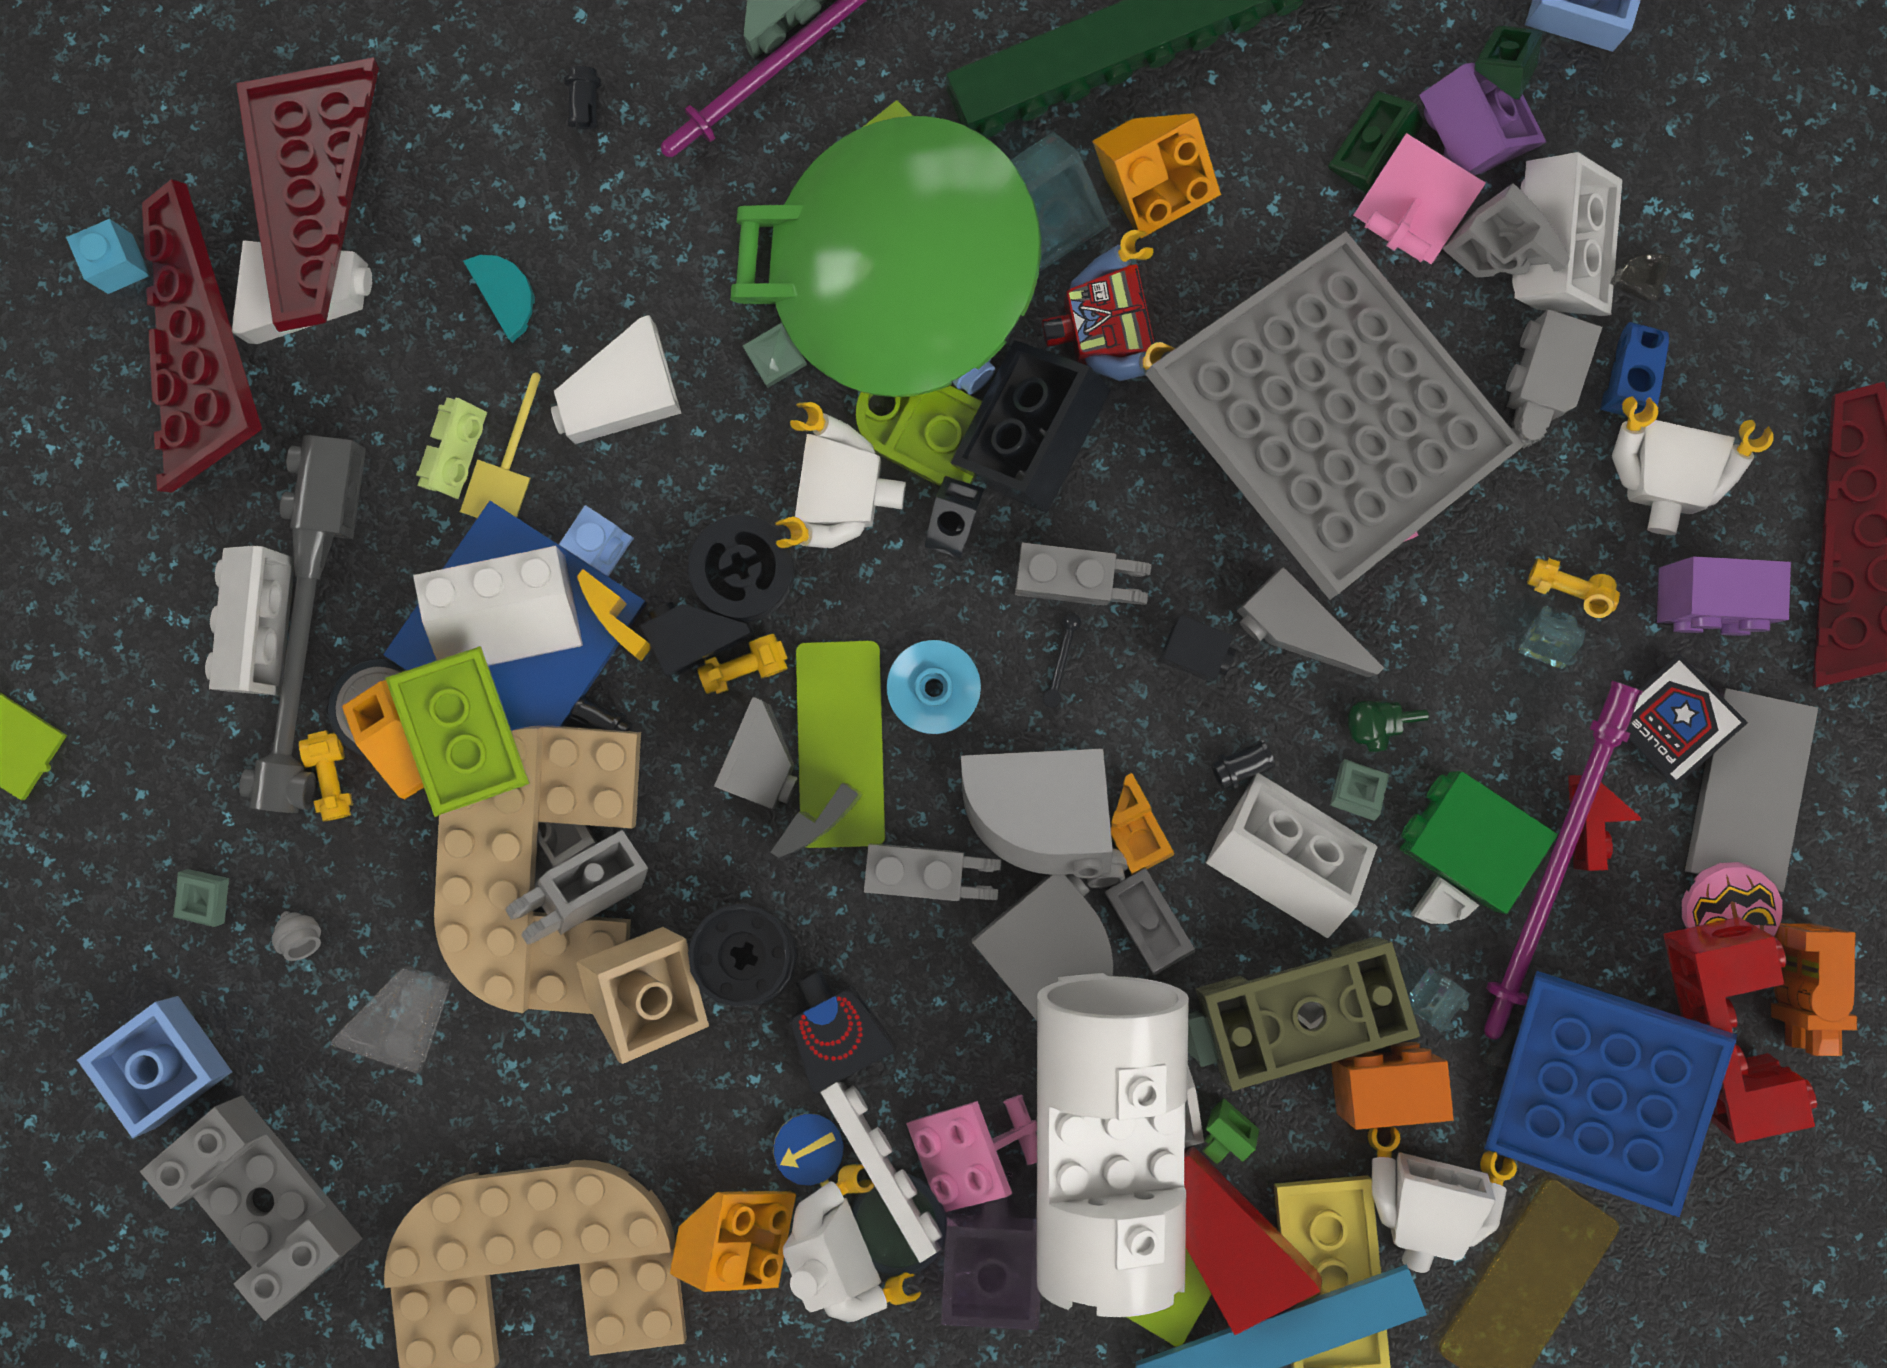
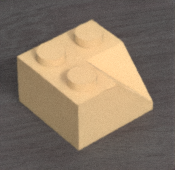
(643, 993)

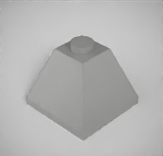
(759, 760)

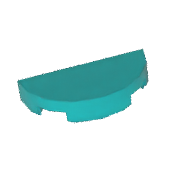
(505, 291)

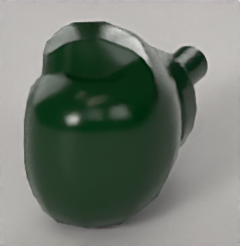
(1376, 721)

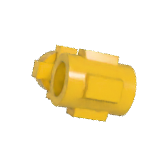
(1598, 592)
(765, 656)
(321, 751)

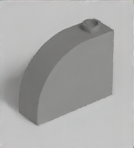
(1041, 809)
(1046, 937)

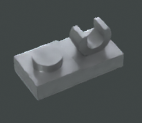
(1150, 921)

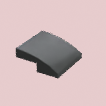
(807, 829)

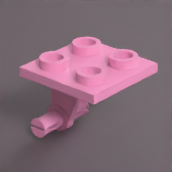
(1418, 200)
(963, 1157)

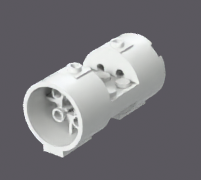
(1111, 1143)

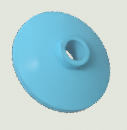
(933, 661)

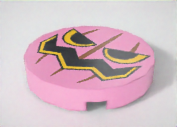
(1733, 892)

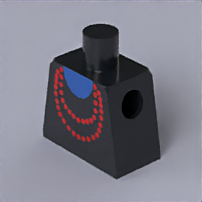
(836, 1032)

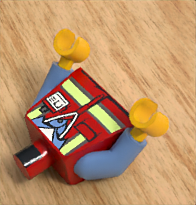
(1109, 315)

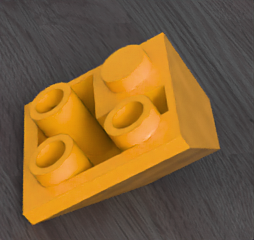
(1157, 168)
(383, 739)
(734, 1241)

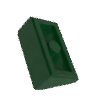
(1510, 58)
(1375, 139)

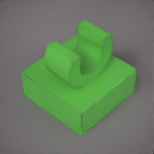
(1229, 1132)

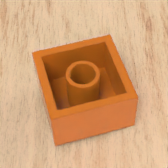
(1393, 1088)

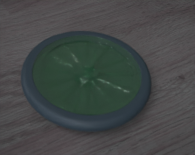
(883, 1236)

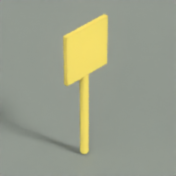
(498, 483)

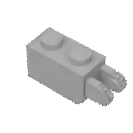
(1550, 372)
(1076, 575)
(924, 873)
(582, 887)

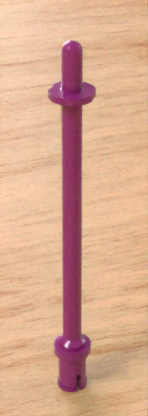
(701, 122)
(1608, 734)

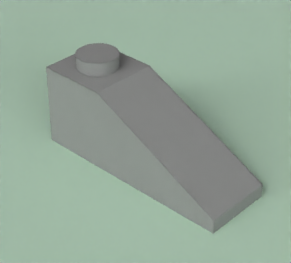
(1297, 622)

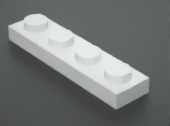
(893, 1186)

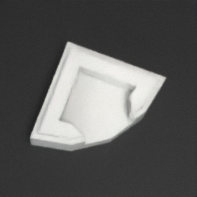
(1443, 904)

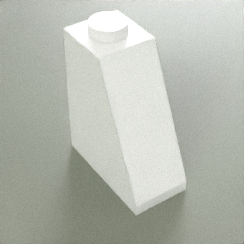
(252, 307)
(618, 387)

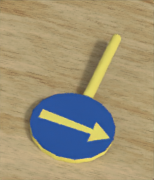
(808, 1149)

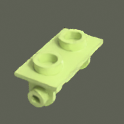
(459, 429)

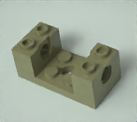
(1258, 1019)

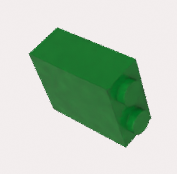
(1477, 841)

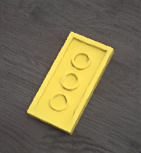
(1337, 1233)

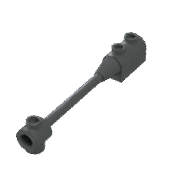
(319, 509)

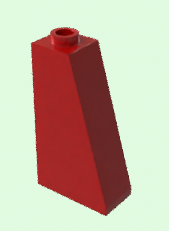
(1239, 1252)

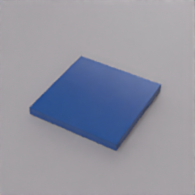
(539, 687)
(1610, 1092)

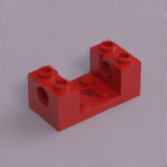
(1725, 961)

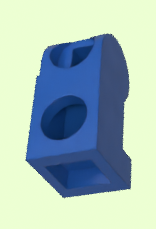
(1637, 368)

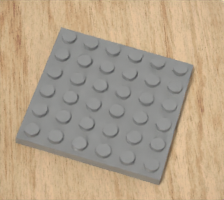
(1335, 412)

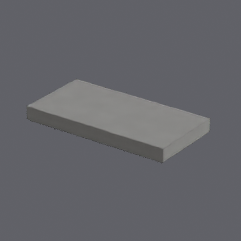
(1754, 788)

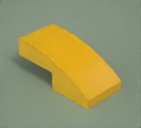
(607, 607)

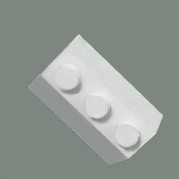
(1584, 211)
(504, 604)
(250, 621)
(1293, 856)

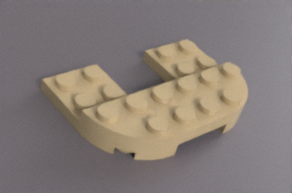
(491, 860)
(528, 1222)

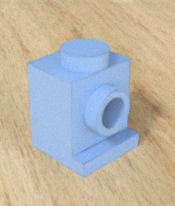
(596, 540)

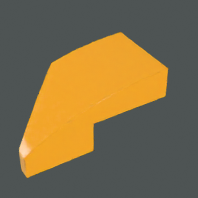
(1136, 829)

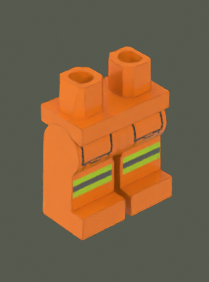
(1816, 987)

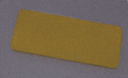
(1530, 1282)

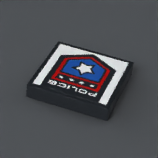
(1680, 721)

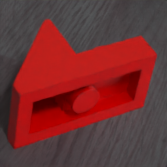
(1594, 842)

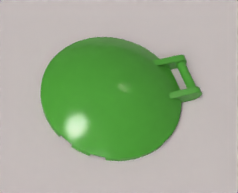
(898, 256)

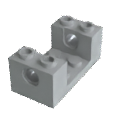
(221, 1167)

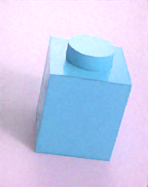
(108, 256)

